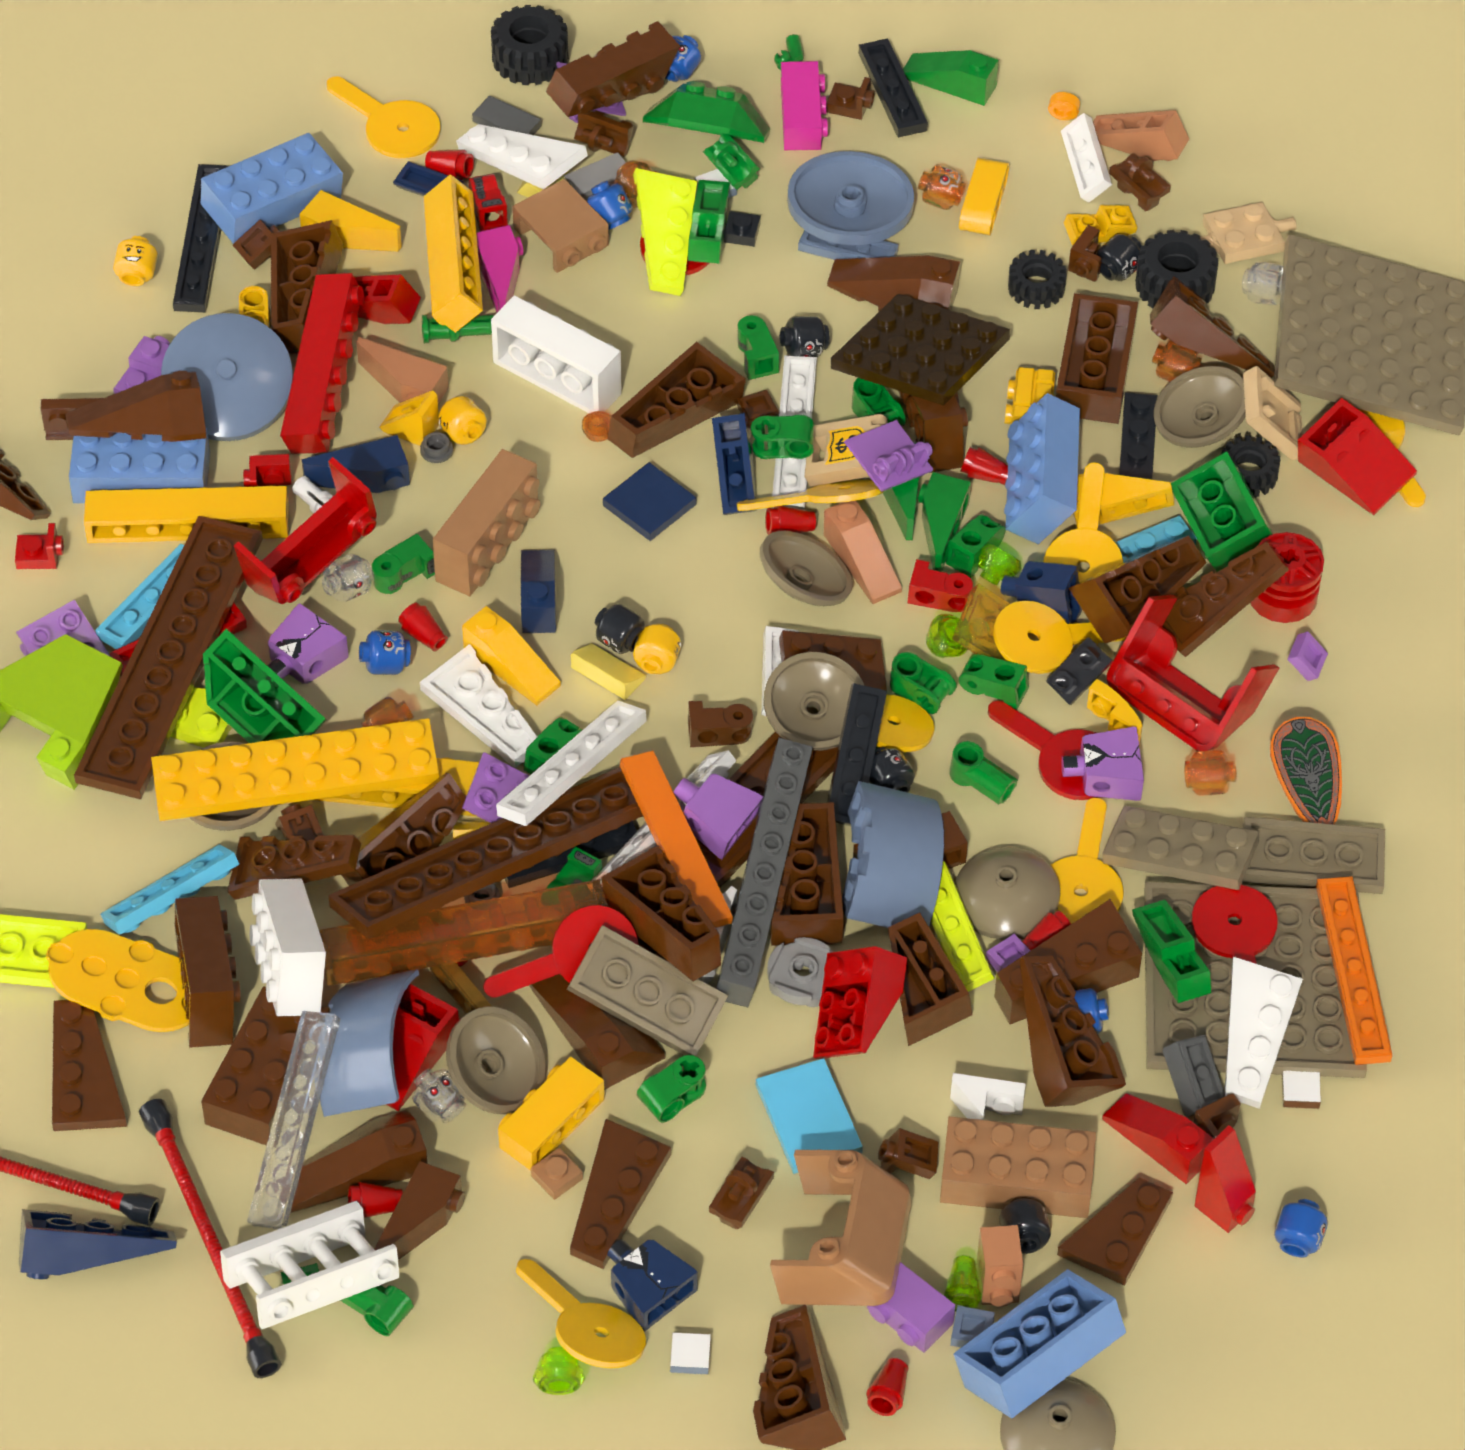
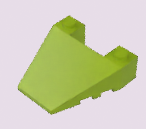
(62, 694)

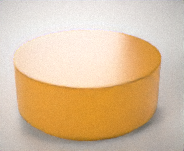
(1064, 106)

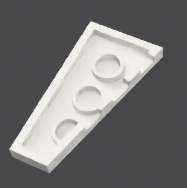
(521, 154)
(474, 699)
(1257, 1024)

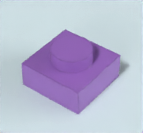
(1307, 656)
(1006, 952)

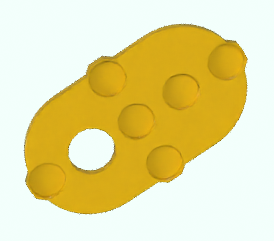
(112, 976)

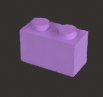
(915, 1311)

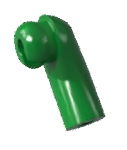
(794, 51)

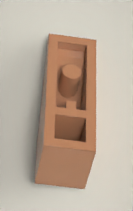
(1145, 134)
(401, 372)
(860, 550)

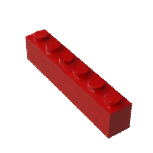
(322, 363)

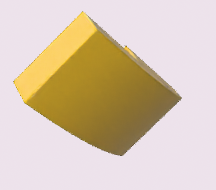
(1108, 219)
(1110, 705)

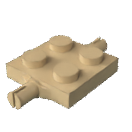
(1245, 232)

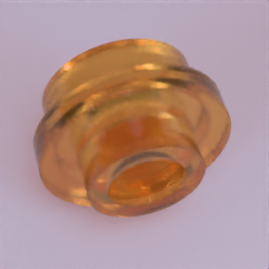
(596, 426)

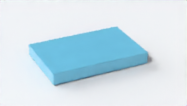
(807, 1110)

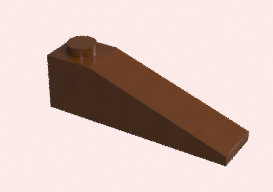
(882, 278)
(159, 406)
(409, 829)
(1065, 1048)

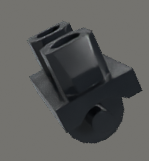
(1079, 671)

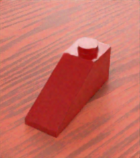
(387, 299)
(1161, 1134)
(1225, 1183)

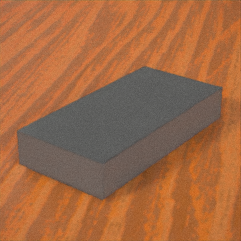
(505, 116)

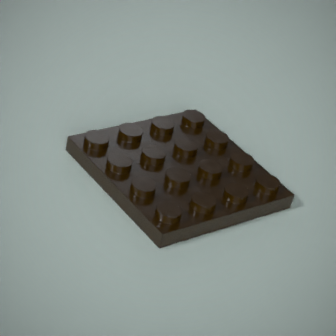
(920, 349)

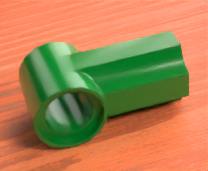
(981, 772)
(381, 1307)

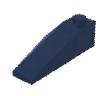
(59, 1246)

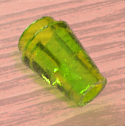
(963, 1283)

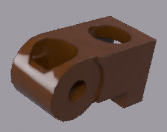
(719, 725)

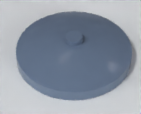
(850, 198)
(239, 370)

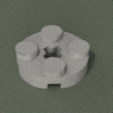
(785, 981)

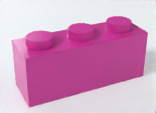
(803, 105)

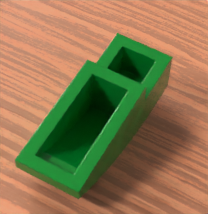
(708, 221)
(1173, 951)

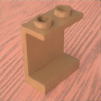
(562, 223)

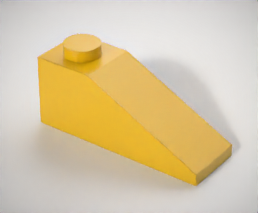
(354, 225)
(1128, 497)
(509, 655)

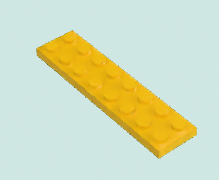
(294, 769)

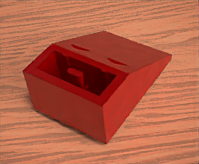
(1354, 457)
(856, 999)
(419, 1037)

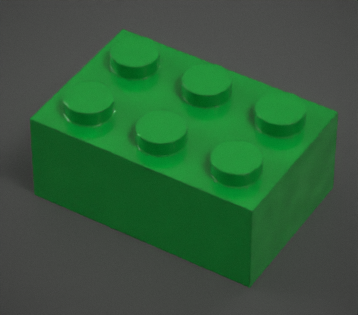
(1221, 510)

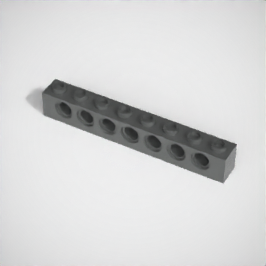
(763, 872)

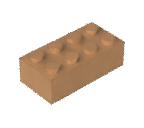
(486, 523)
(1005, 1161)

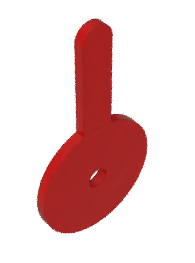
(1050, 746)
(1228, 940)
(568, 949)

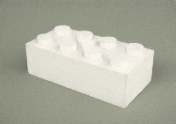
(556, 356)
(288, 946)

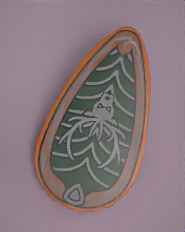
(1308, 768)

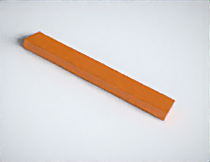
(674, 834)
(1354, 971)

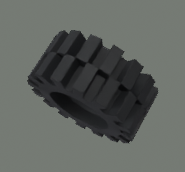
(1039, 266)
(1258, 454)

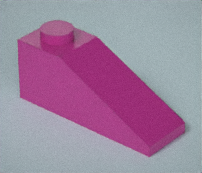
(499, 263)

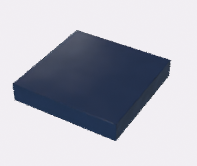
(649, 501)

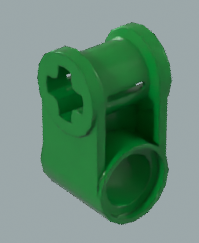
(874, 399)
(785, 438)
(920, 681)
(673, 1088)

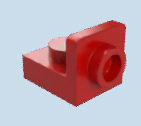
(268, 470)
(39, 550)

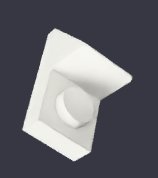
(978, 1094)

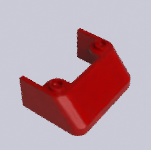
(314, 543)
(1171, 698)

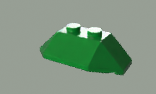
(709, 111)
(253, 695)

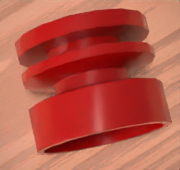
(1296, 591)

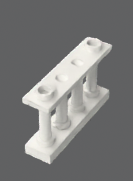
(301, 1242)

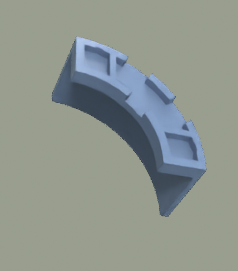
(896, 857)
(362, 1055)

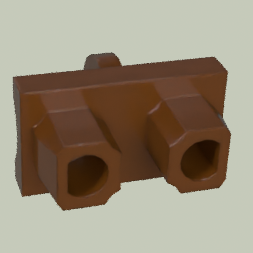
(604, 133)
(1138, 178)
(740, 1193)

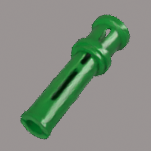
(433, 330)

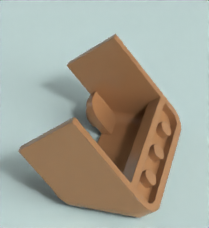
(867, 1259)

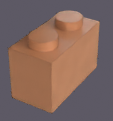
(999, 1265)

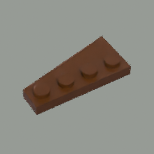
(1221, 596)
(291, 859)
(82, 1077)
(617, 1187)

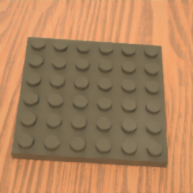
(1372, 335)
(1317, 1027)

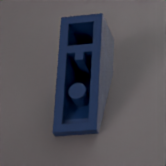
(734, 461)
(376, 464)
(538, 591)

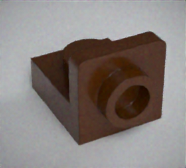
(850, 100)
(256, 243)
(1083, 255)
(299, 822)
(1218, 1115)
(909, 1153)

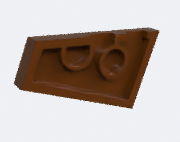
(860, 653)
(1119, 1232)

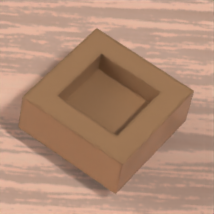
(556, 1173)

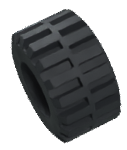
(529, 44)
(1178, 256)

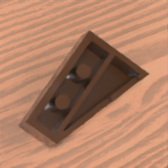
(932, 989)

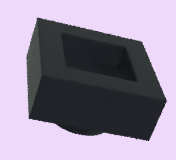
(742, 228)

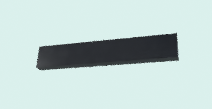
(198, 252)

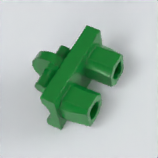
(732, 162)

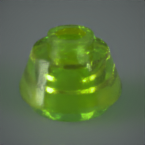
(997, 564)
(940, 637)
(558, 1372)

